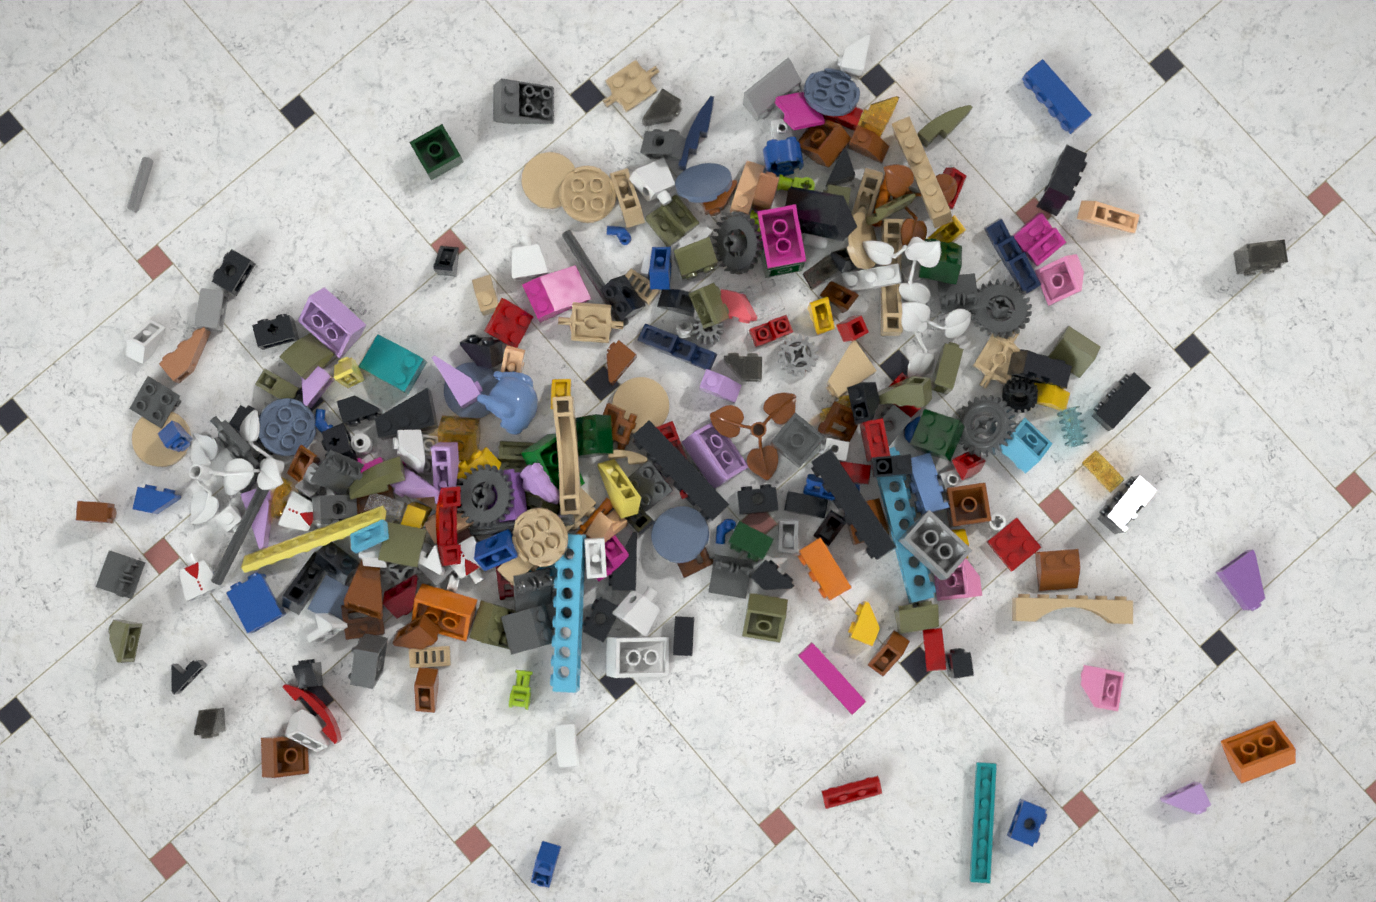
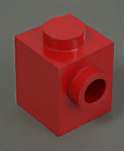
(852, 328)

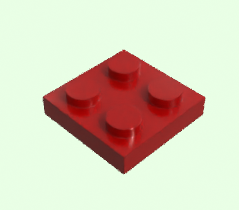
(508, 323)
(1013, 544)

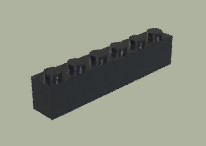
(683, 473)
(853, 504)

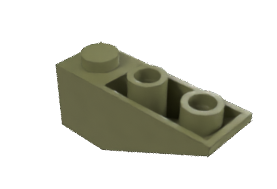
(911, 391)

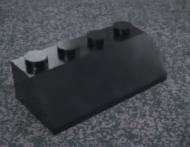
(822, 213)

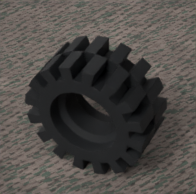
(1020, 386)

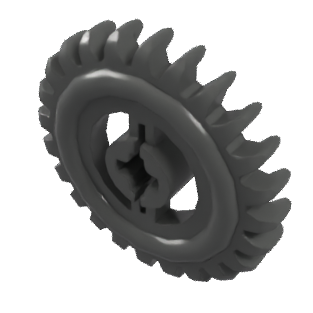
(727, 243)
(1004, 295)
(997, 433)
(471, 494)

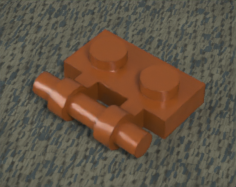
(617, 419)

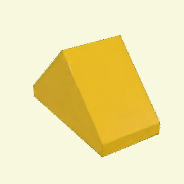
(949, 232)
(821, 315)
(1052, 396)
(416, 515)

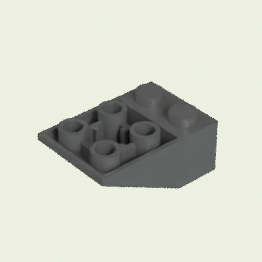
(522, 102)

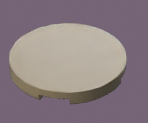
(544, 177)
(587, 194)
(862, 233)
(643, 398)
(149, 445)
(540, 537)

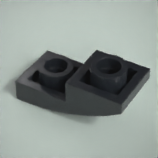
(806, 504)

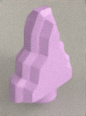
(539, 483)

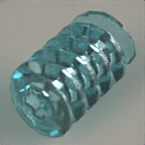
(1072, 427)

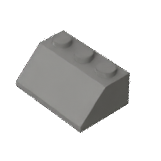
(780, 81)
(935, 545)

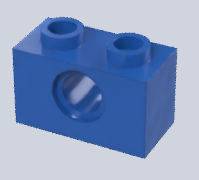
(660, 268)
(495, 550)
(1024, 811)

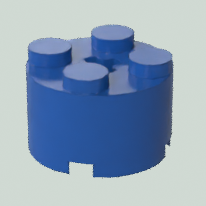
(783, 156)

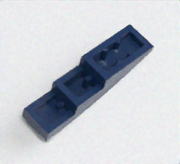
(698, 129)
(1012, 256)
(677, 347)

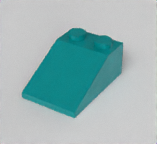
(393, 364)

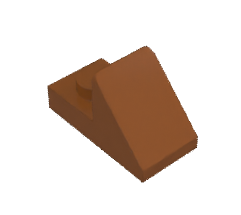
(301, 462)

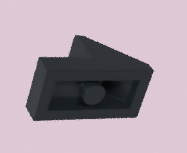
(181, 679)

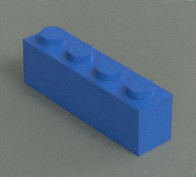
(1056, 97)

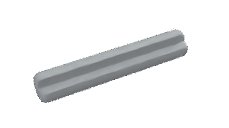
(140, 184)

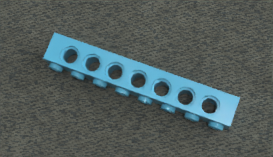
(914, 592)
(571, 682)

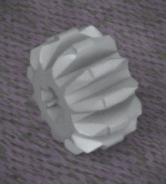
(707, 335)

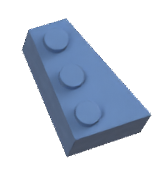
(926, 485)

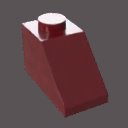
(401, 597)

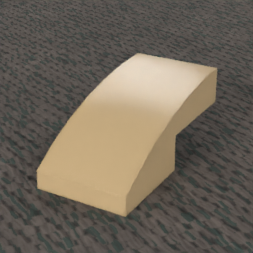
(633, 458)

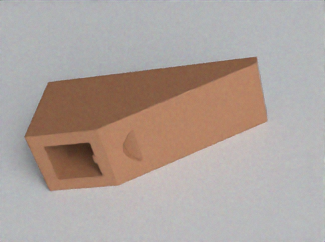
(765, 191)
(185, 358)

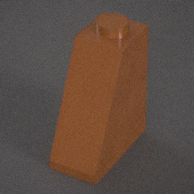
(365, 592)

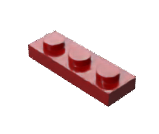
(851, 792)

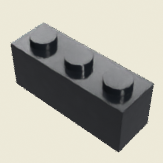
(1120, 401)

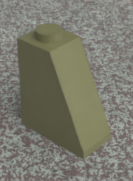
(946, 368)

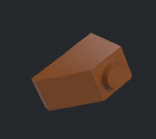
(868, 144)
(716, 206)
(618, 360)
(95, 512)
(417, 634)
(889, 653)
(426, 689)

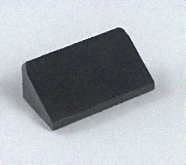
(843, 260)
(683, 636)

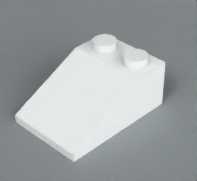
(637, 657)

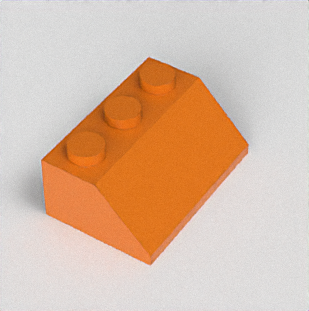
(823, 569)
(447, 609)
(1258, 751)

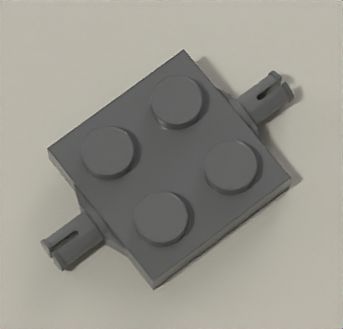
(231, 440)

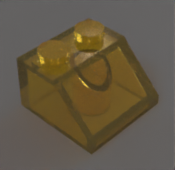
(878, 115)
(461, 430)

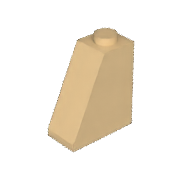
(851, 370)

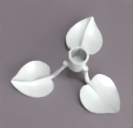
(917, 250)
(915, 320)
(270, 468)
(239, 475)

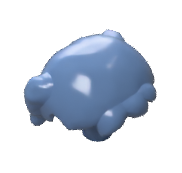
(512, 401)

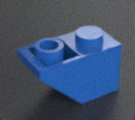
(175, 437)
(154, 501)
(545, 864)

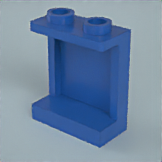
(255, 603)

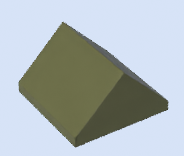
(1075, 350)

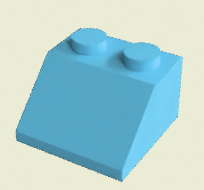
(1027, 446)

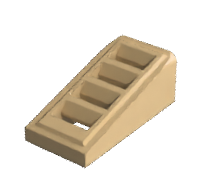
(654, 293)
(412, 657)

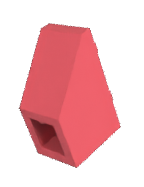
(738, 306)

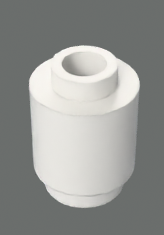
(814, 241)
(367, 445)

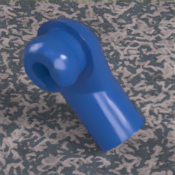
(621, 233)
(320, 422)
(910, 429)
(723, 528)

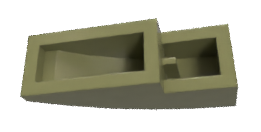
(943, 125)
(378, 478)

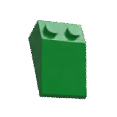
(546, 454)

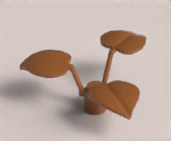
(897, 183)
(728, 423)

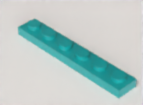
(983, 822)

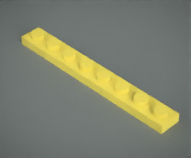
(311, 540)

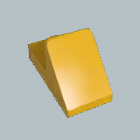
(560, 388)

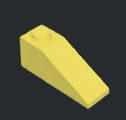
(348, 372)
(619, 489)

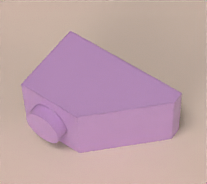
(315, 386)
(720, 386)
(1189, 798)

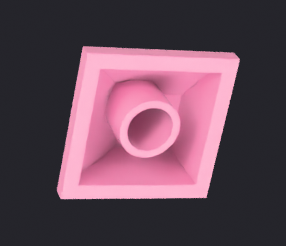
(1061, 278)
(961, 583)
(1102, 686)

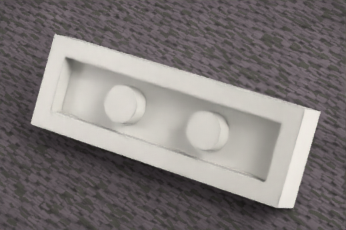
(872, 278)

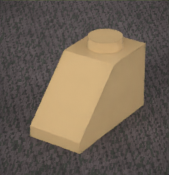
(485, 294)

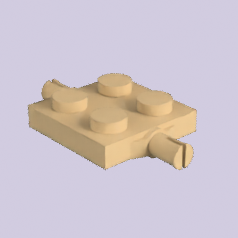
(631, 86)
(590, 322)
(995, 359)

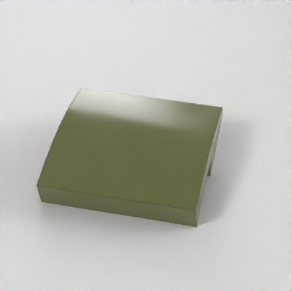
(890, 208)
(672, 221)
(306, 355)
(511, 456)
(403, 545)

